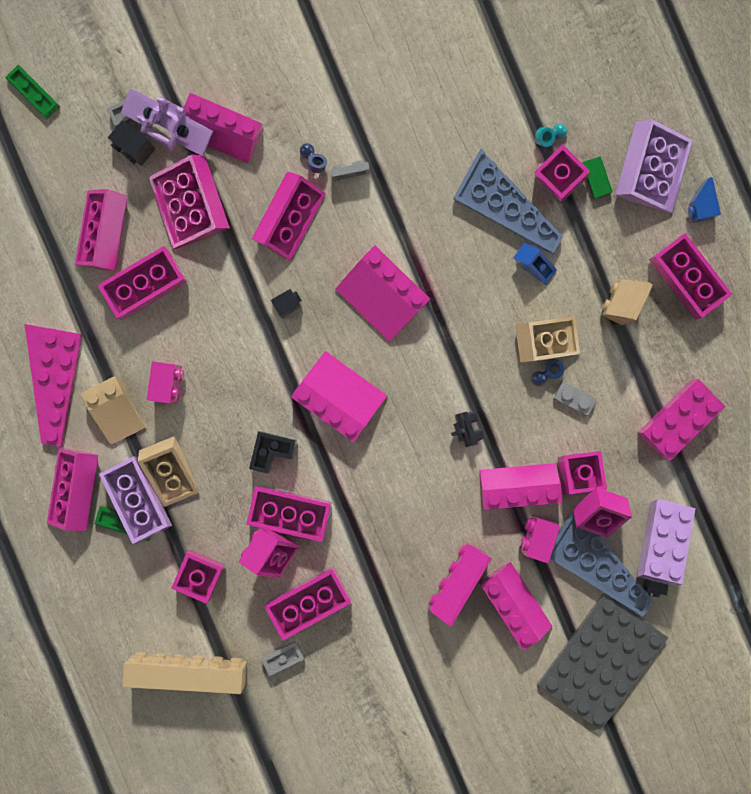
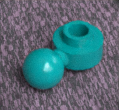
(559, 131)

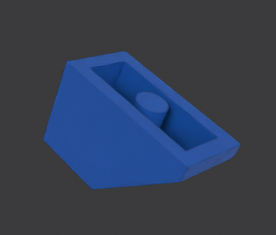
(704, 203)
(535, 263)

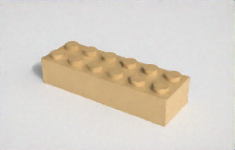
(185, 673)

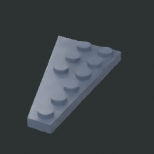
(501, 201)
(595, 562)

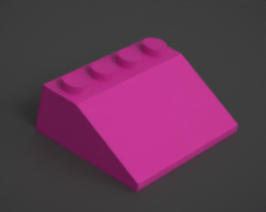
(189, 201)
(382, 293)
(339, 396)

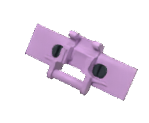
(170, 116)

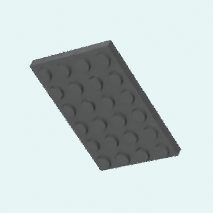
(602, 660)

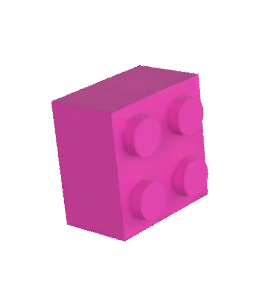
(562, 173)
(165, 382)
(582, 472)
(602, 512)
(539, 538)
(198, 576)

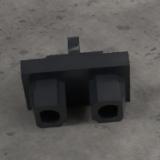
(464, 429)

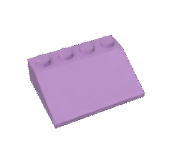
(654, 166)

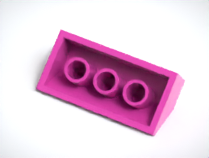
(232, 131)
(289, 215)
(101, 229)
(520, 486)
(72, 489)
(459, 583)
(516, 605)

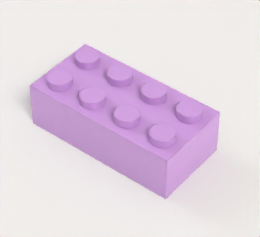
(135, 500)
(666, 542)

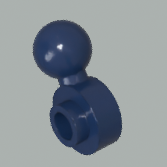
(316, 162)
(539, 378)

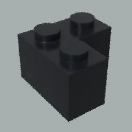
(132, 143)
(266, 447)

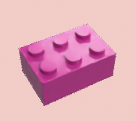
(268, 553)

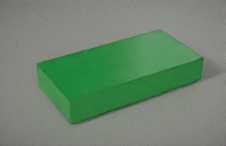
(598, 178)

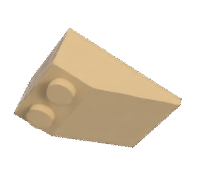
(626, 300)
(547, 339)
(113, 409)
(168, 471)

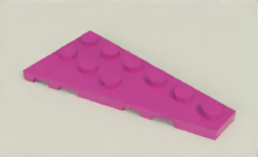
(53, 371)

